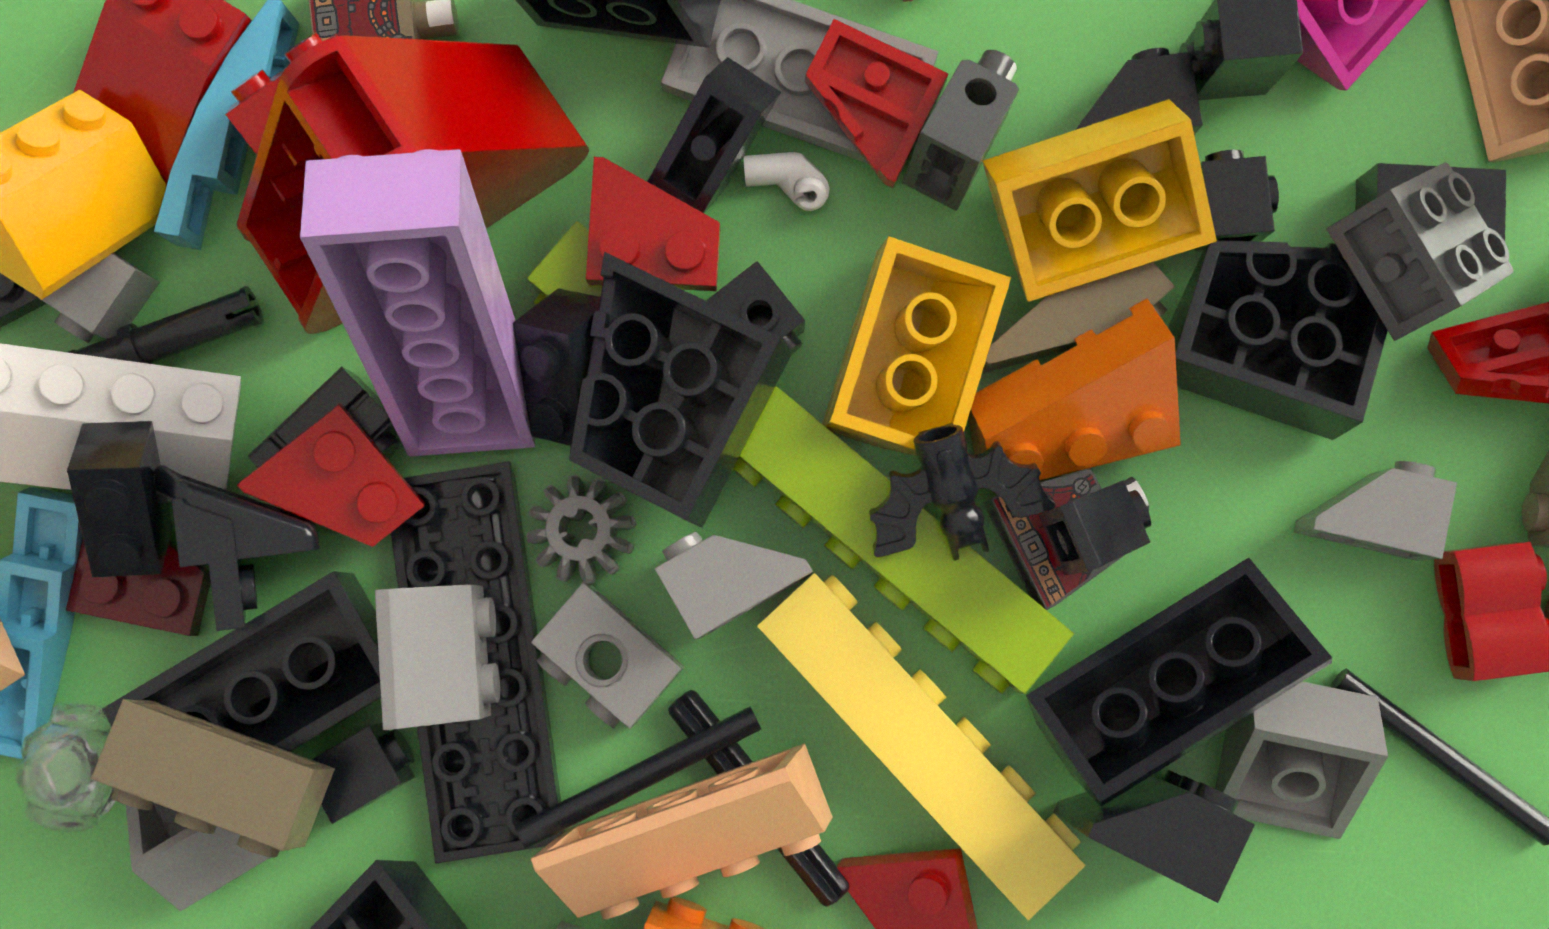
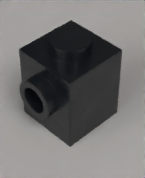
(1240, 196)
(762, 303)

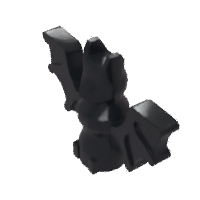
(951, 482)

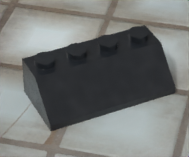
(283, 672)
(1175, 682)

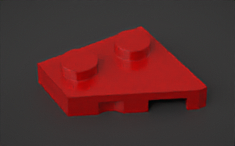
(649, 231)

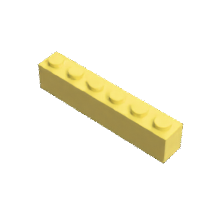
(921, 744)

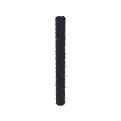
(1452, 761)
(637, 777)

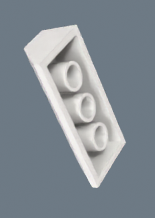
(55, 392)

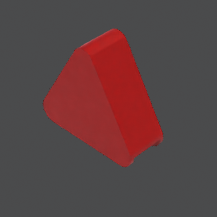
(397, 100)

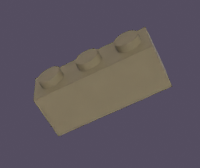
(212, 777)

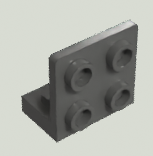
(1421, 250)

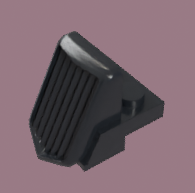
(225, 527)

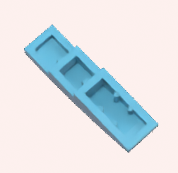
(213, 148)
(33, 608)

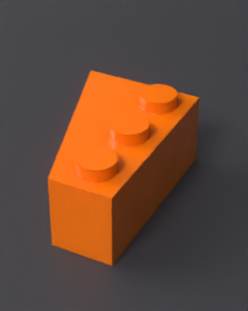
(1090, 404)

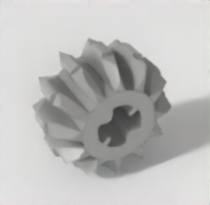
(575, 509)

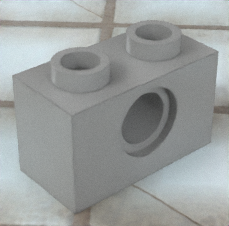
(566, 649)

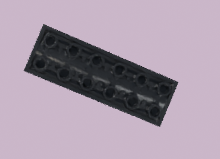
(500, 767)

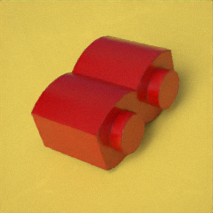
(1493, 611)

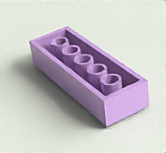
(419, 296)

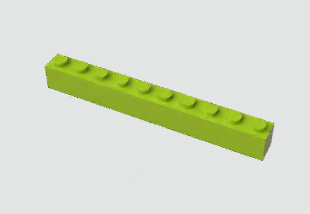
(836, 488)

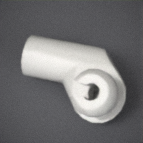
(792, 174)

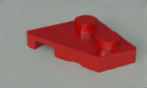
(874, 95)
(1497, 355)
(336, 480)
(912, 889)

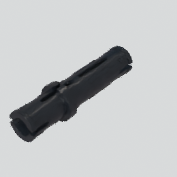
(180, 330)

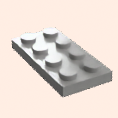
(778, 46)

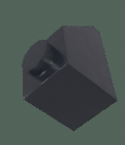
(1147, 80)
(1097, 528)

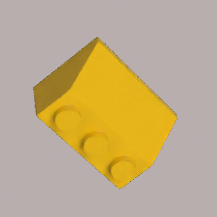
(72, 192)
(1101, 199)
(915, 346)

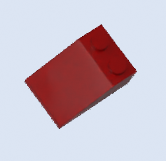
(157, 63)

